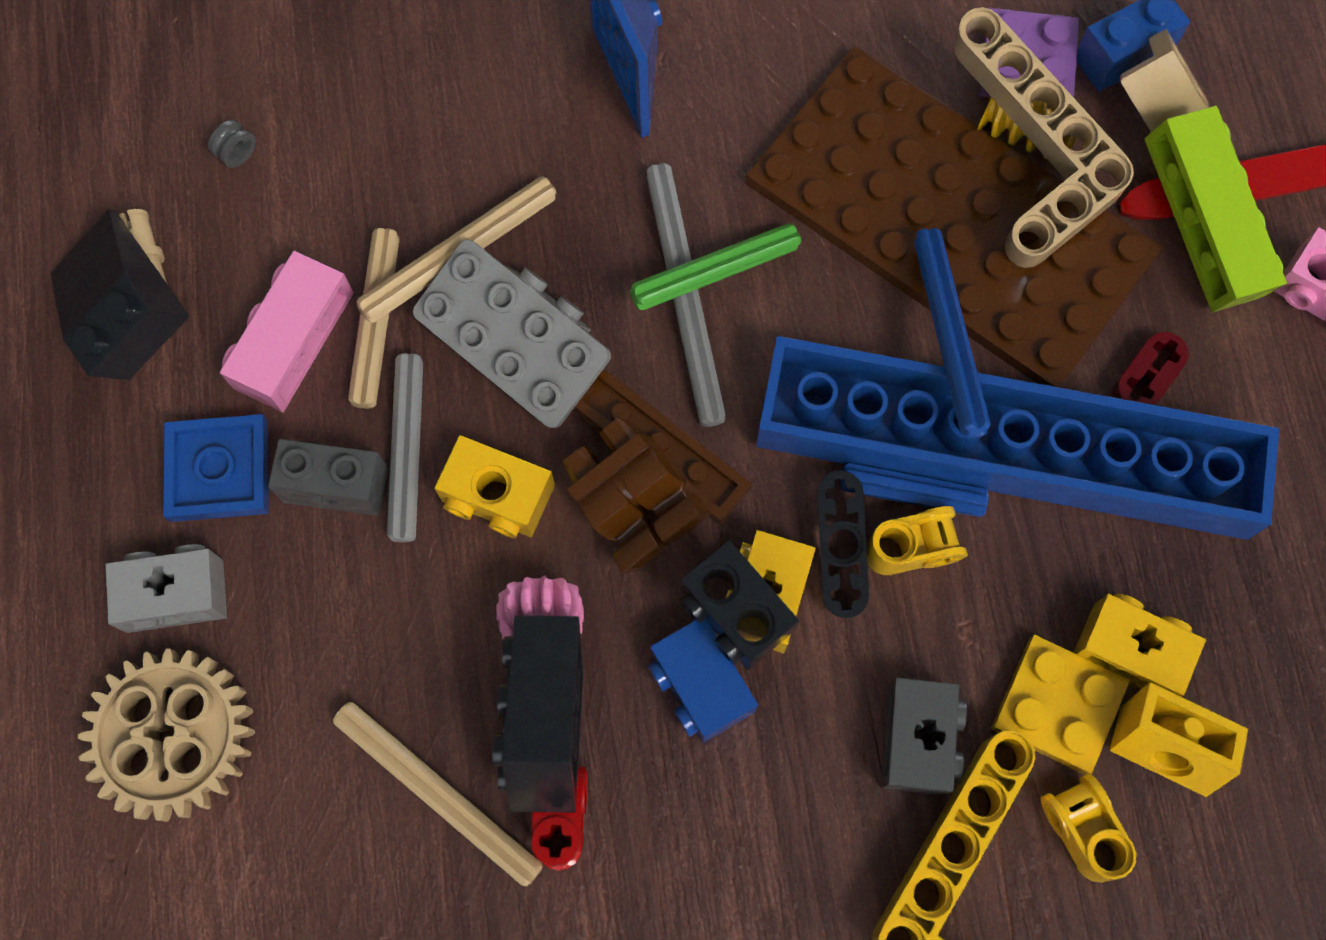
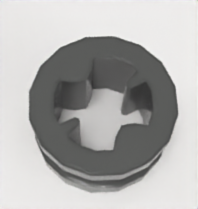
(231, 143)

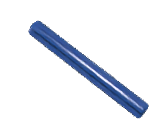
(952, 334)

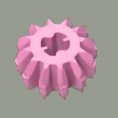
(537, 598)

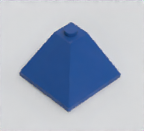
(630, 45)

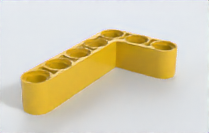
(974, 831)

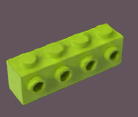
(1215, 209)

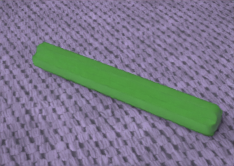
(714, 266)

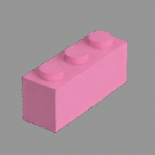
(286, 331)

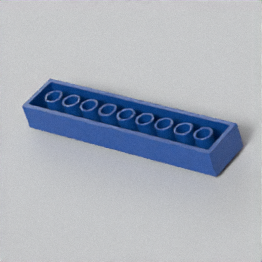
(1039, 444)

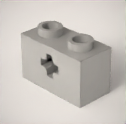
(136, 582)

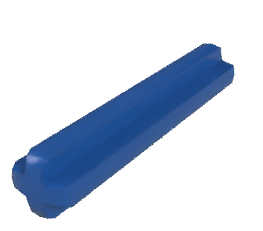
(918, 490)

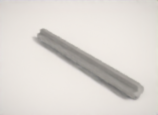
(687, 306)

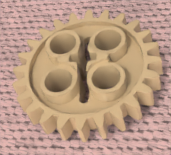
(119, 736)

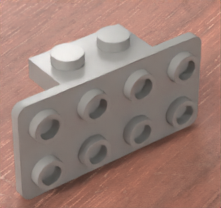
(513, 332)

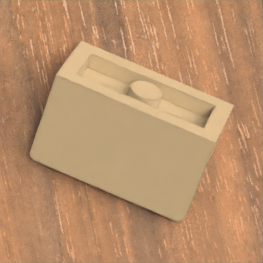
(1163, 84)

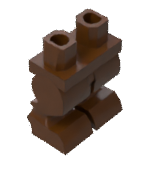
(628, 478)

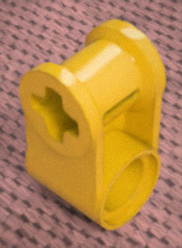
(924, 541)
(1087, 827)

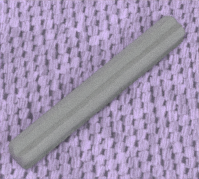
(405, 448)

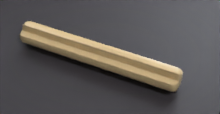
(372, 336)

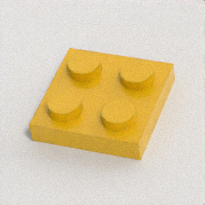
(1061, 704)

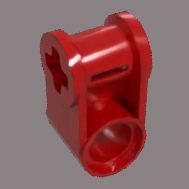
(571, 824)

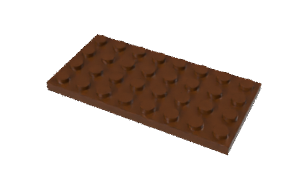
(885, 159)

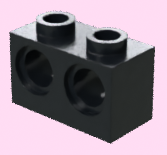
(749, 599)

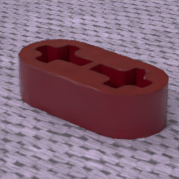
(1141, 367)

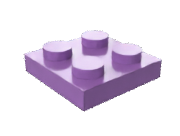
(1050, 39)

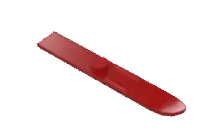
(1267, 178)

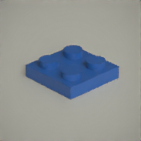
(216, 468)

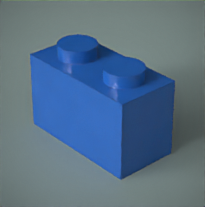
(1123, 39)
(702, 680)

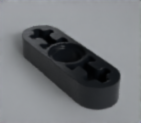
(853, 505)

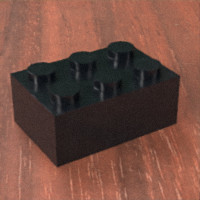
(540, 714)

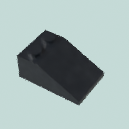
(113, 301)

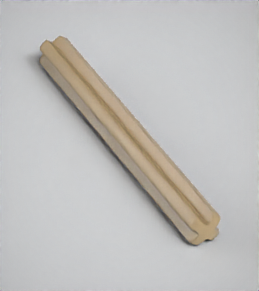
(483, 231)
(438, 794)

